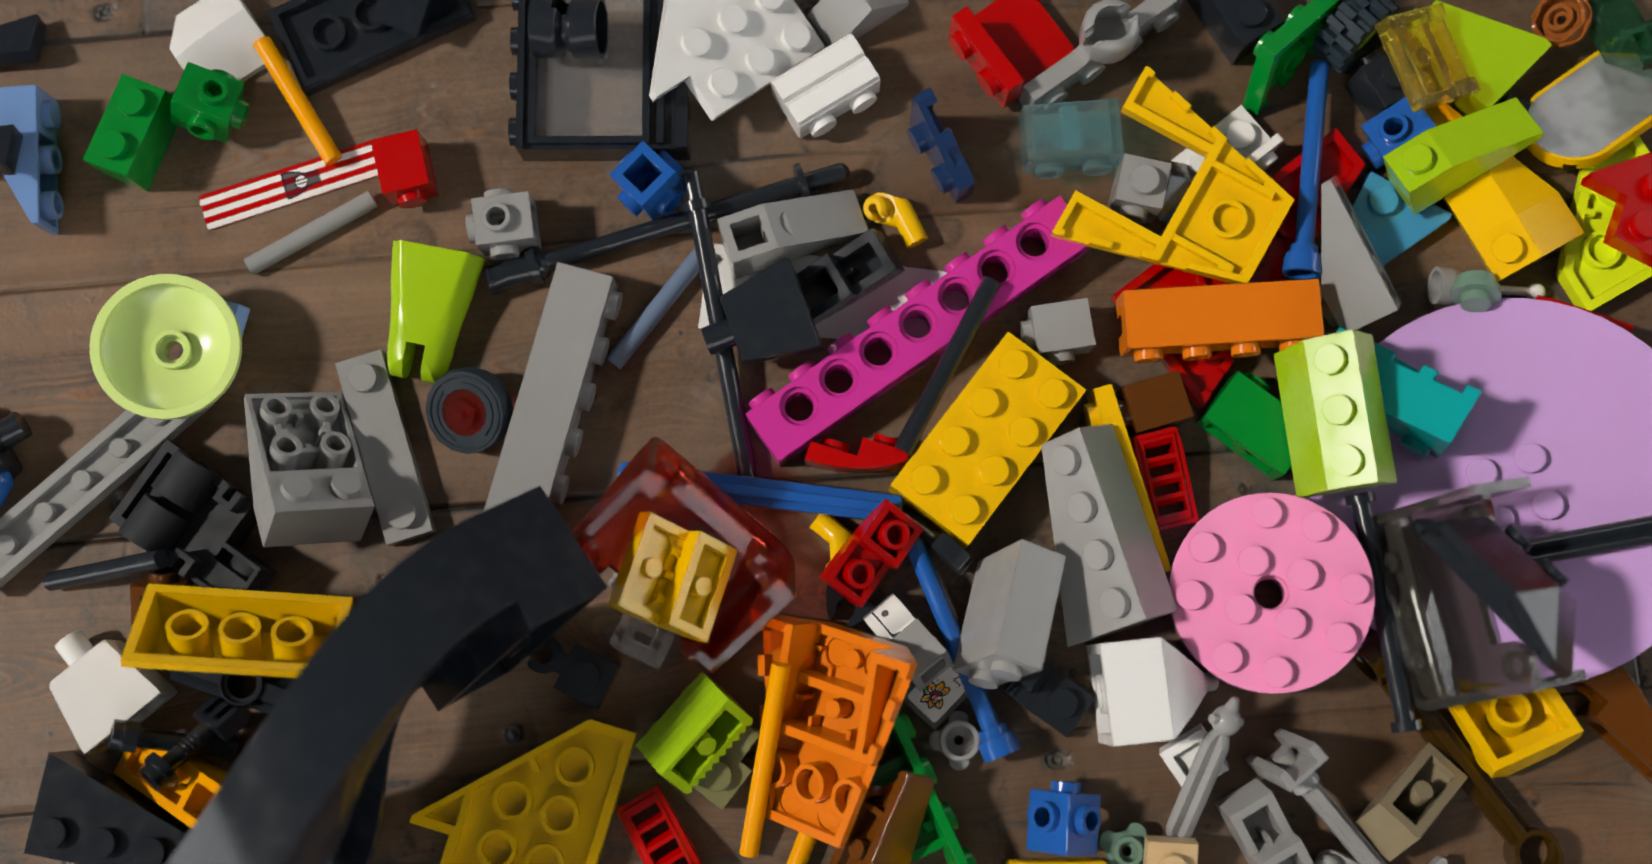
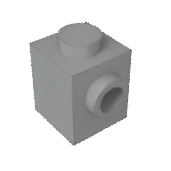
(1139, 188)
(1059, 330)

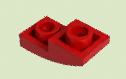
(872, 457)
(870, 551)

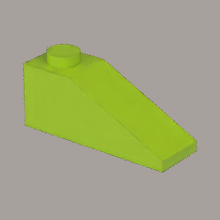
(1458, 152)

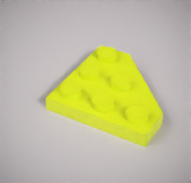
(1586, 266)

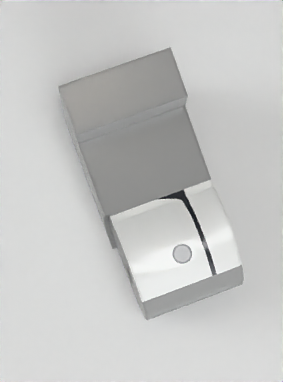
(895, 623)

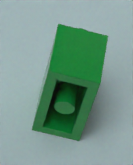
(132, 133)
(1249, 424)

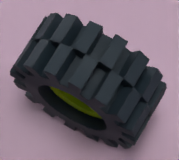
(1352, 32)

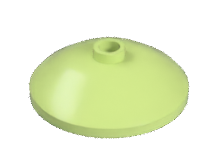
(134, 342)

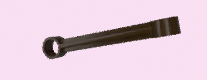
(1478, 785)

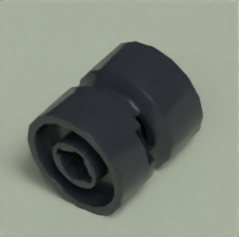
(571, 27)

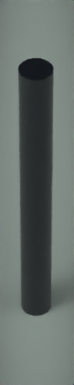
(947, 366)

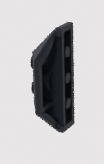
(1509, 582)

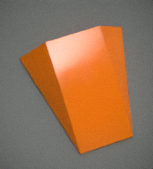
(833, 722)

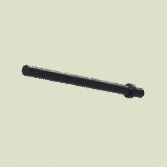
(697, 206)

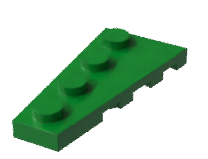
(1284, 50)

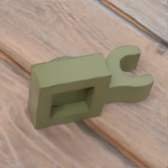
(730, 772)

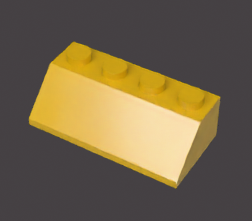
(230, 630)

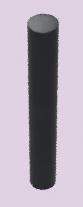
(106, 570)

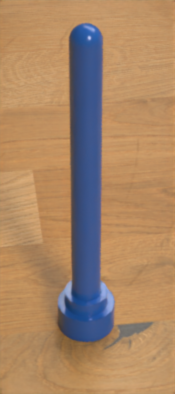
(1303, 258)
(995, 736)

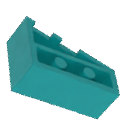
(1420, 406)

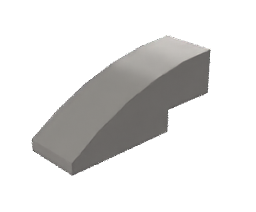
(1261, 826)

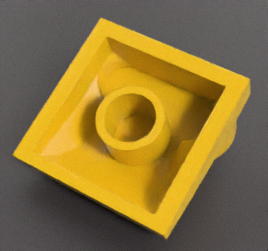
(1516, 730)

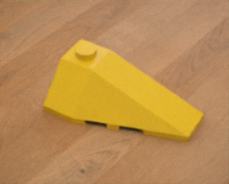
(1509, 212)

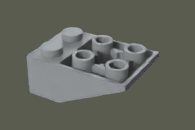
(305, 469)

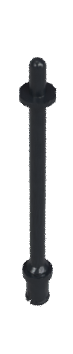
(537, 265)

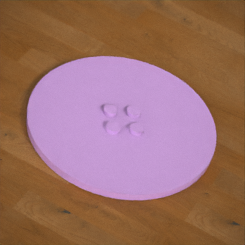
(1556, 405)

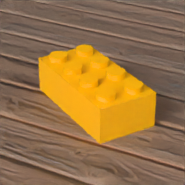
(986, 440)

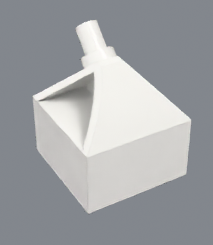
(1144, 690)

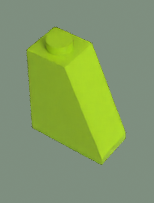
(1492, 54)

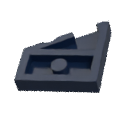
(928, 135)

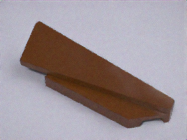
(888, 822)

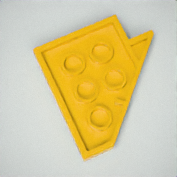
(541, 805)

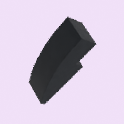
(848, 274)

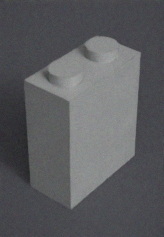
(1009, 614)

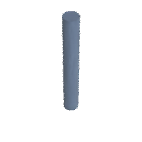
(654, 311)

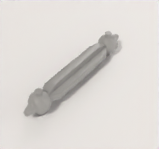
(1204, 770)

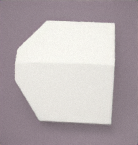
(218, 37)

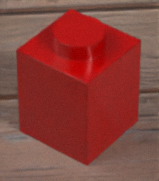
(405, 169)

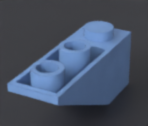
(39, 159)

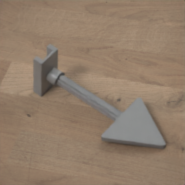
(1294, 769)

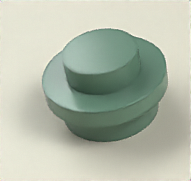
(1475, 290)

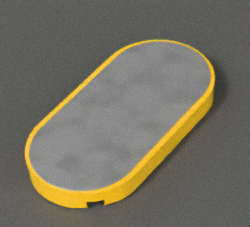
(1591, 113)

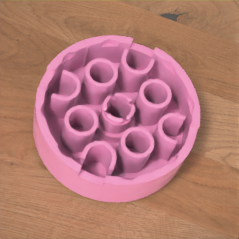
(1321, 582)

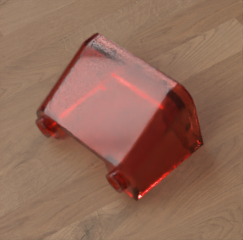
(674, 489)

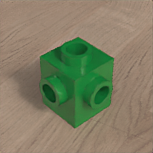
(209, 103)

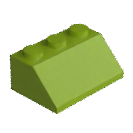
(1334, 414)

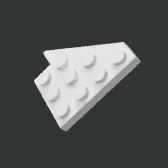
(728, 48)

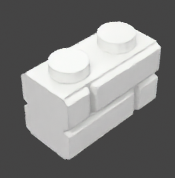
(826, 87)

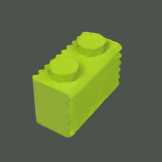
(694, 733)

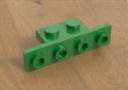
(939, 820)

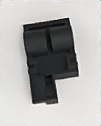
(195, 519)

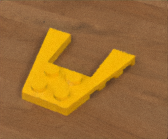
(1220, 221)

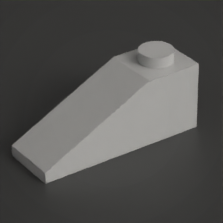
(1351, 272)

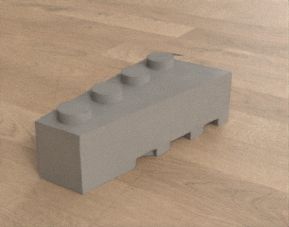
(1098, 523)

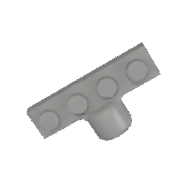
(1104, 38)

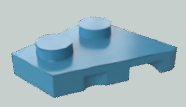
(1389, 220)

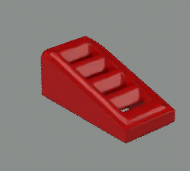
(1180, 476)
(677, 831)

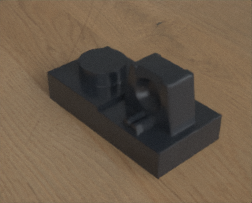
(1050, 698)

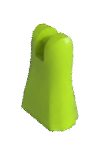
(428, 305)

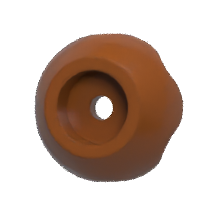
(1548, 15)

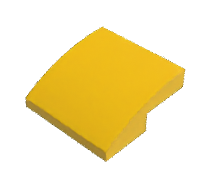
(672, 577)

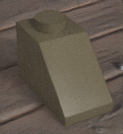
(1410, 802)

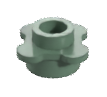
(1115, 841)

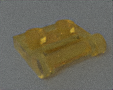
(1426, 58)

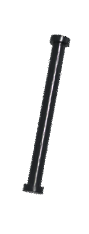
(1384, 615)

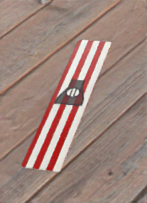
(287, 186)

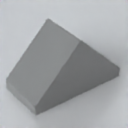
(841, 17)

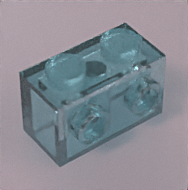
(1071, 137)

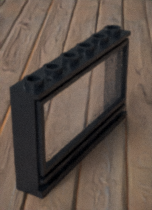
(596, 105)

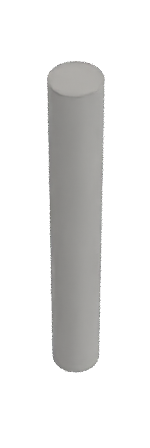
(310, 232)

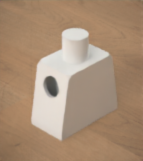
(100, 690)

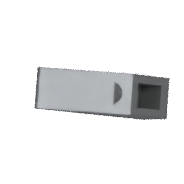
(789, 229)

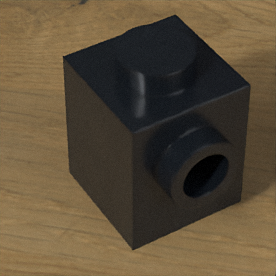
(1374, 84)

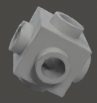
(503, 223)

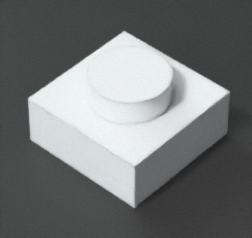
(1181, 752)

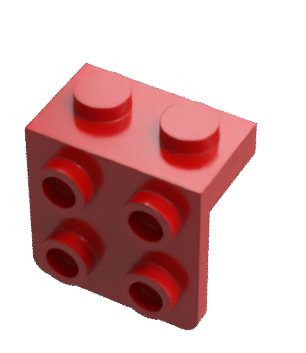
(1008, 45)

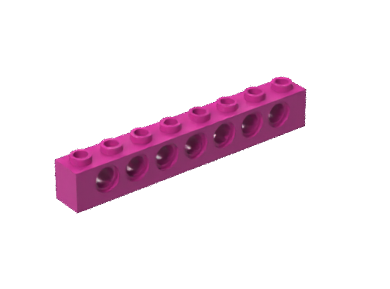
(1024, 273)

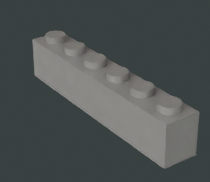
(557, 385)

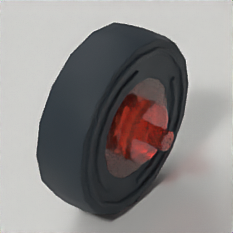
(469, 410)

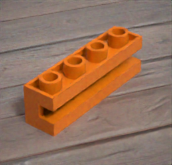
(1218, 319)

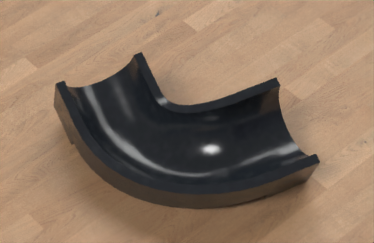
(437, 621)

